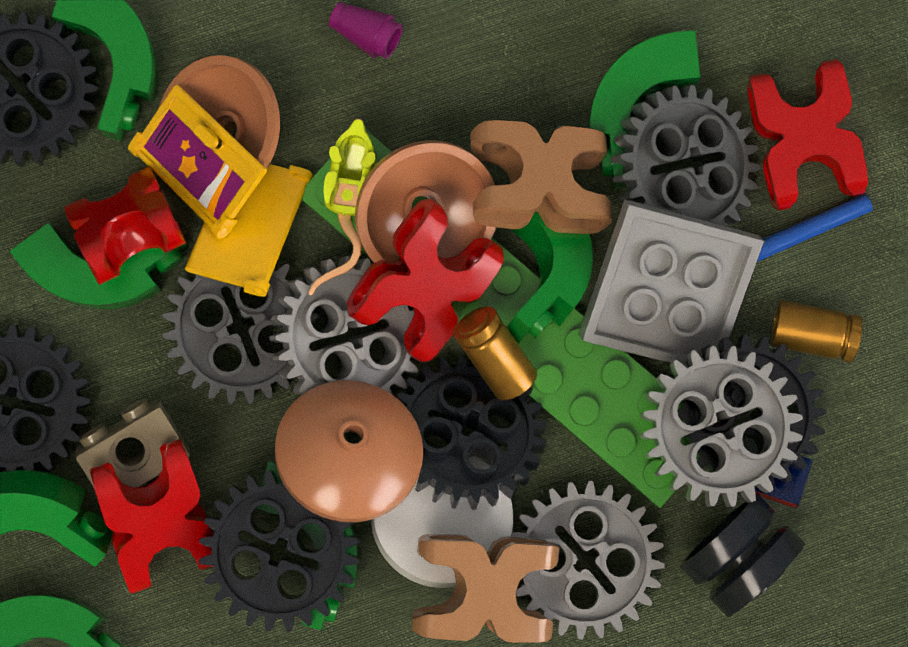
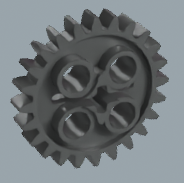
(676, 119)
(199, 342)

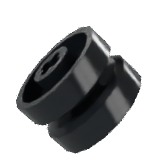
(748, 562)

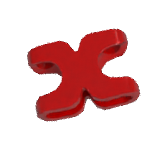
(807, 134)
(124, 225)
(425, 280)
(152, 515)

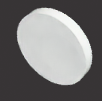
(418, 515)

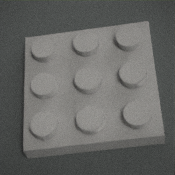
(669, 284)

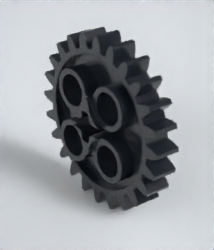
(52, 60)
(25, 361)
(734, 396)
(449, 467)
(263, 592)

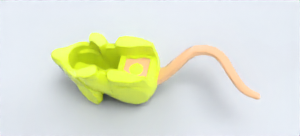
(350, 164)

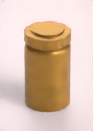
(816, 330)
(495, 353)

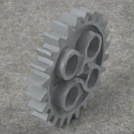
(354, 355)
(737, 467)
(618, 530)

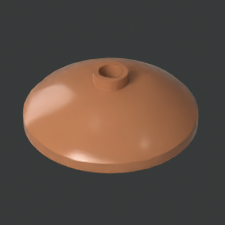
(235, 96)
(421, 169)
(341, 477)

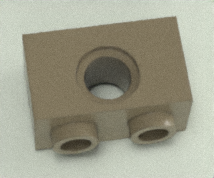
(141, 421)

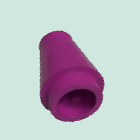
(367, 29)

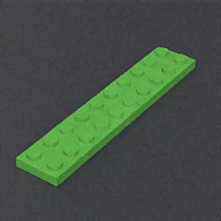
(579, 383)

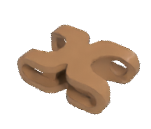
(540, 177)
(485, 588)

